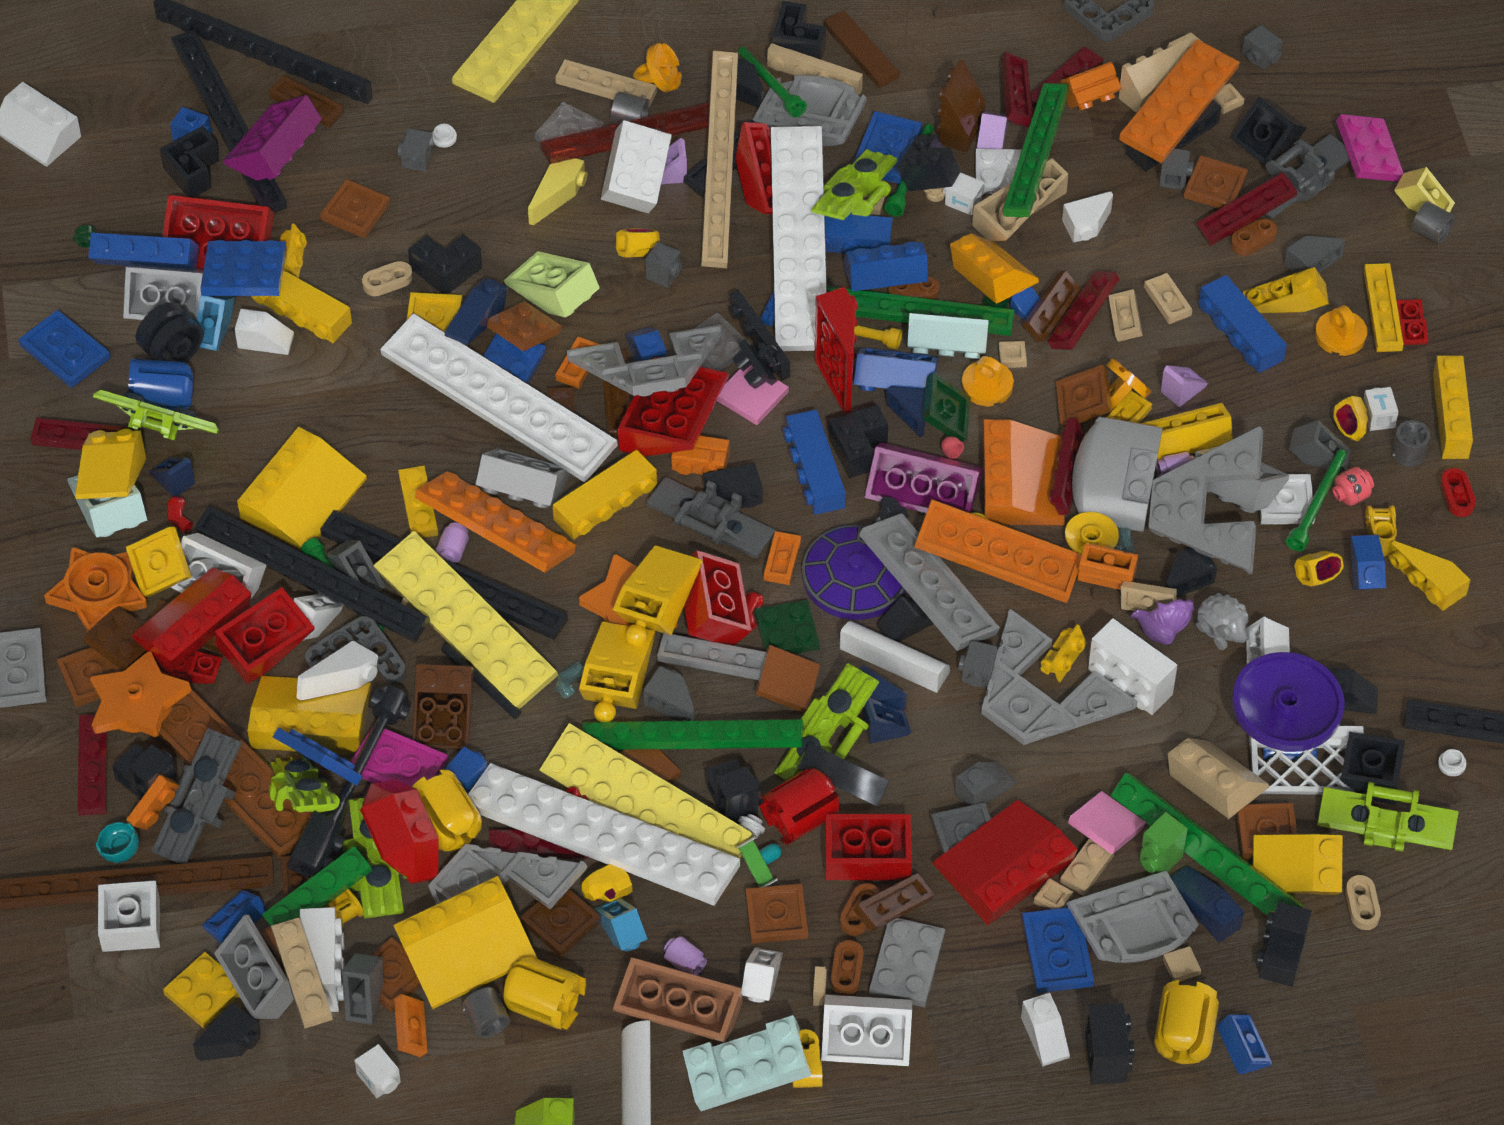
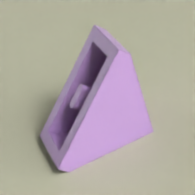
(992, 130)
(675, 164)
(1181, 384)

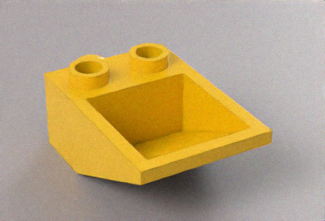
(659, 590)
(617, 668)

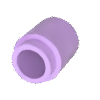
(1171, 462)
(453, 542)
(684, 956)

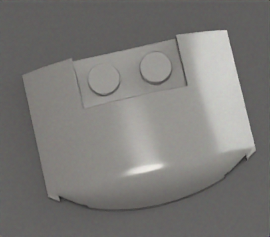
(828, 103)
(1116, 471)
(1135, 919)

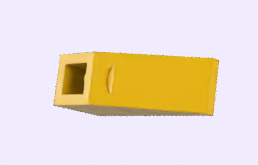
(1290, 294)
(1431, 574)

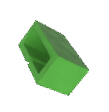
(1163, 844)

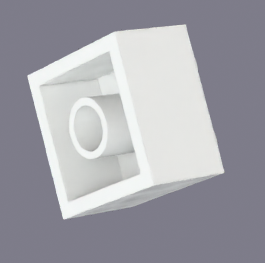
(129, 916)

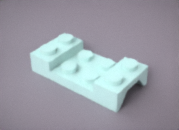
(746, 1064)

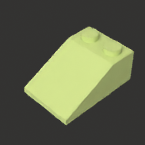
(554, 282)

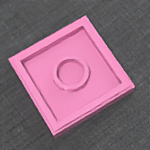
(751, 402)
(1106, 822)

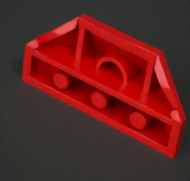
(755, 166)
(402, 829)

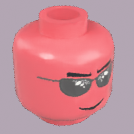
(1353, 486)

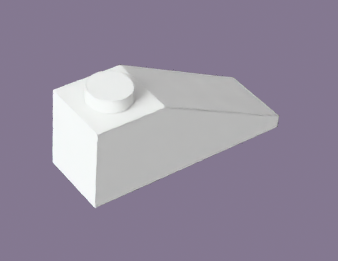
(339, 672)

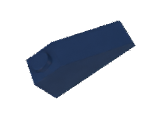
(482, 303)
(1209, 903)

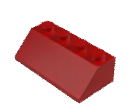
(193, 618)

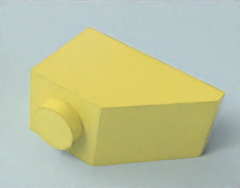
(1421, 186)

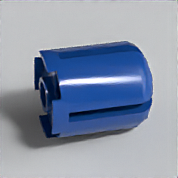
(162, 382)

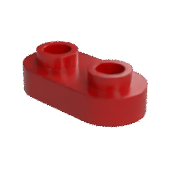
(1458, 495)

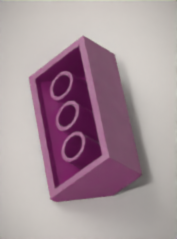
(274, 138)
(921, 477)

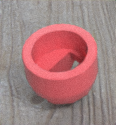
(952, 447)

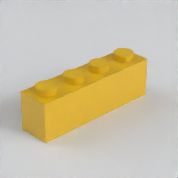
(309, 308)
(1452, 407)
(1194, 430)
(605, 494)

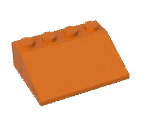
(1019, 473)

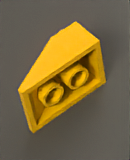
(110, 464)
(1301, 862)

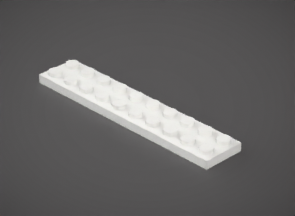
(797, 234)
(499, 398)
(603, 834)

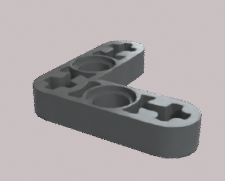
(1106, 20)
(369, 641)

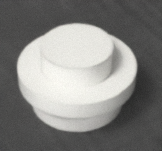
(444, 135)
(1452, 762)
(752, 824)

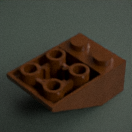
(960, 109)
(443, 705)

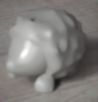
(1223, 620)

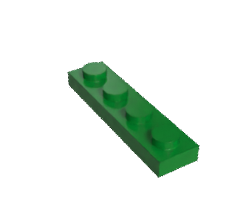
(321, 887)

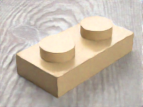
(1168, 298)
(1125, 315)
(1144, 596)
(1086, 868)

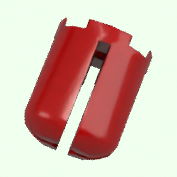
(800, 804)

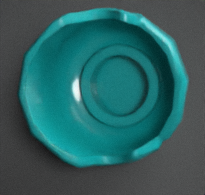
(118, 842)

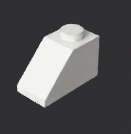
(1087, 216)
(262, 333)
(319, 612)
(761, 974)
(1045, 1029)

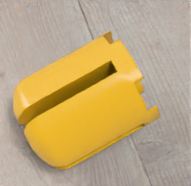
(449, 810)
(543, 992)
(1186, 1022)

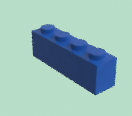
(857, 233)
(146, 250)
(1242, 324)
(814, 462)

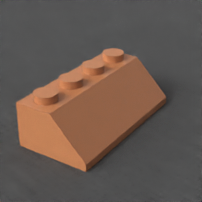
(679, 1000)

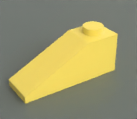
(556, 188)

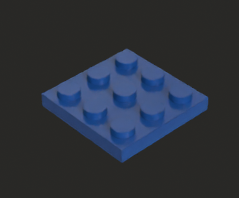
(243, 268)

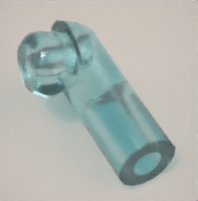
(1126, 541)
(565, 679)

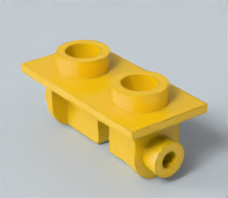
(295, 247)
(1070, 645)

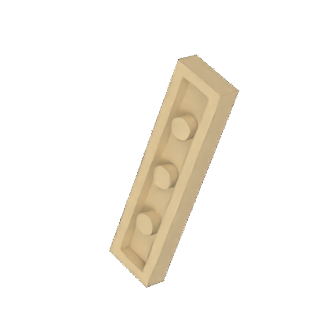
(801, 64)
(601, 82)
(301, 973)

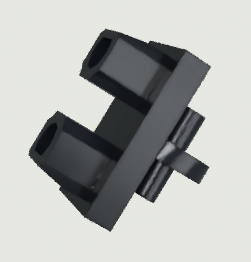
(758, 359)

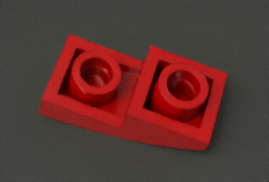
(1412, 322)
(197, 669)

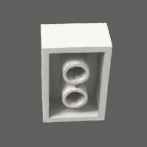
(636, 166)
(1133, 666)
(326, 946)

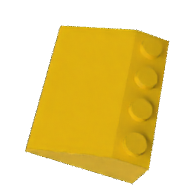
(300, 489)
(330, 720)
(464, 942)

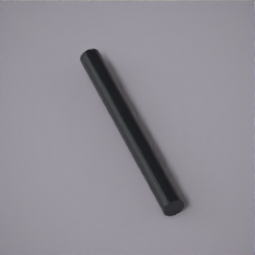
(482, 682)

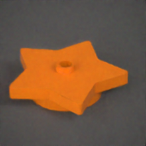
(96, 587)
(604, 596)
(136, 697)

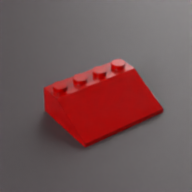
(215, 220)
(835, 343)
(671, 420)
(1006, 860)

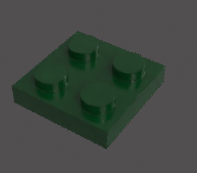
(946, 407)
(788, 627)

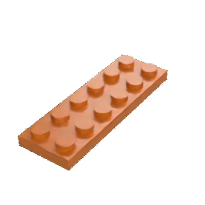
(1179, 101)
(495, 521)
(998, 551)

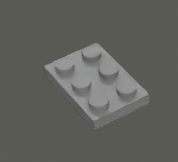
(21, 668)
(907, 961)

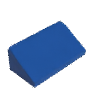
(228, 916)
(1243, 1043)

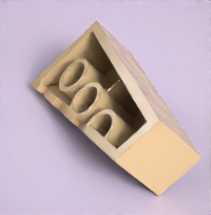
(1145, 76)
(989, 214)

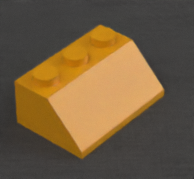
(990, 268)

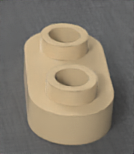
(387, 278)
(1363, 904)

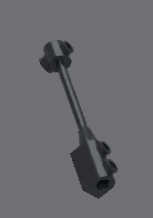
(324, 831)

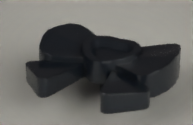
(889, 508)

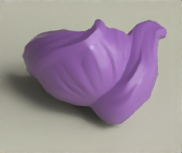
(1165, 621)

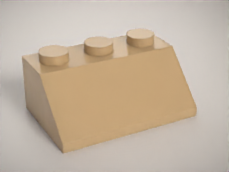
(1214, 776)

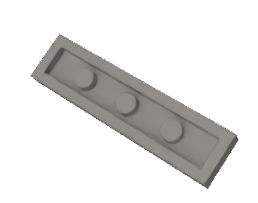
(711, 656)

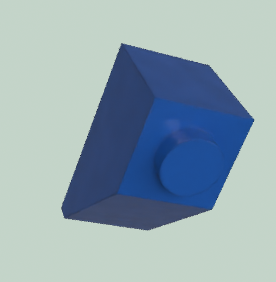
(646, 344)
(1367, 563)

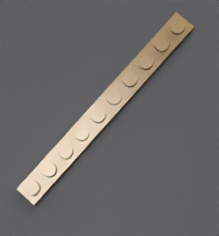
(719, 160)

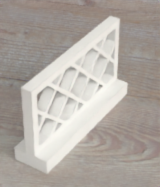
(1338, 740)

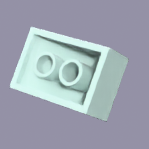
(112, 513)

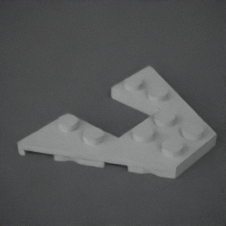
(651, 375)
(1180, 501)
(1026, 710)
(540, 877)

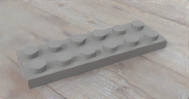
(929, 582)

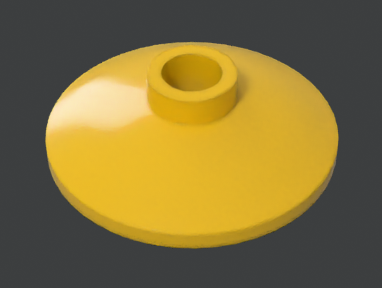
(1091, 526)

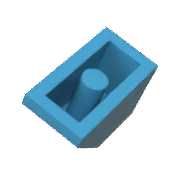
(214, 318)
(622, 924)

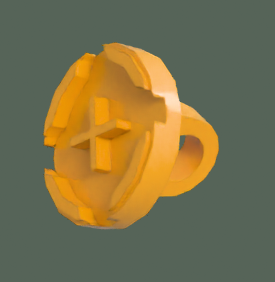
(660, 68)
(1341, 331)
(987, 382)
(1124, 383)

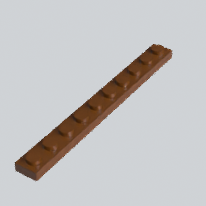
(170, 880)

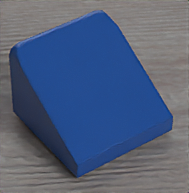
(1024, 302)

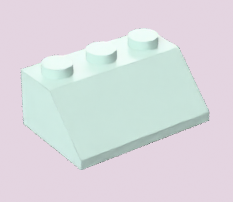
(947, 335)

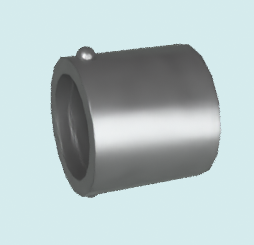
(629, 107)
(1433, 222)
(1411, 443)
(486, 1012)

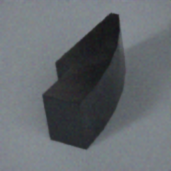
(844, 774)

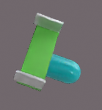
(759, 859)

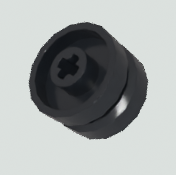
(169, 334)

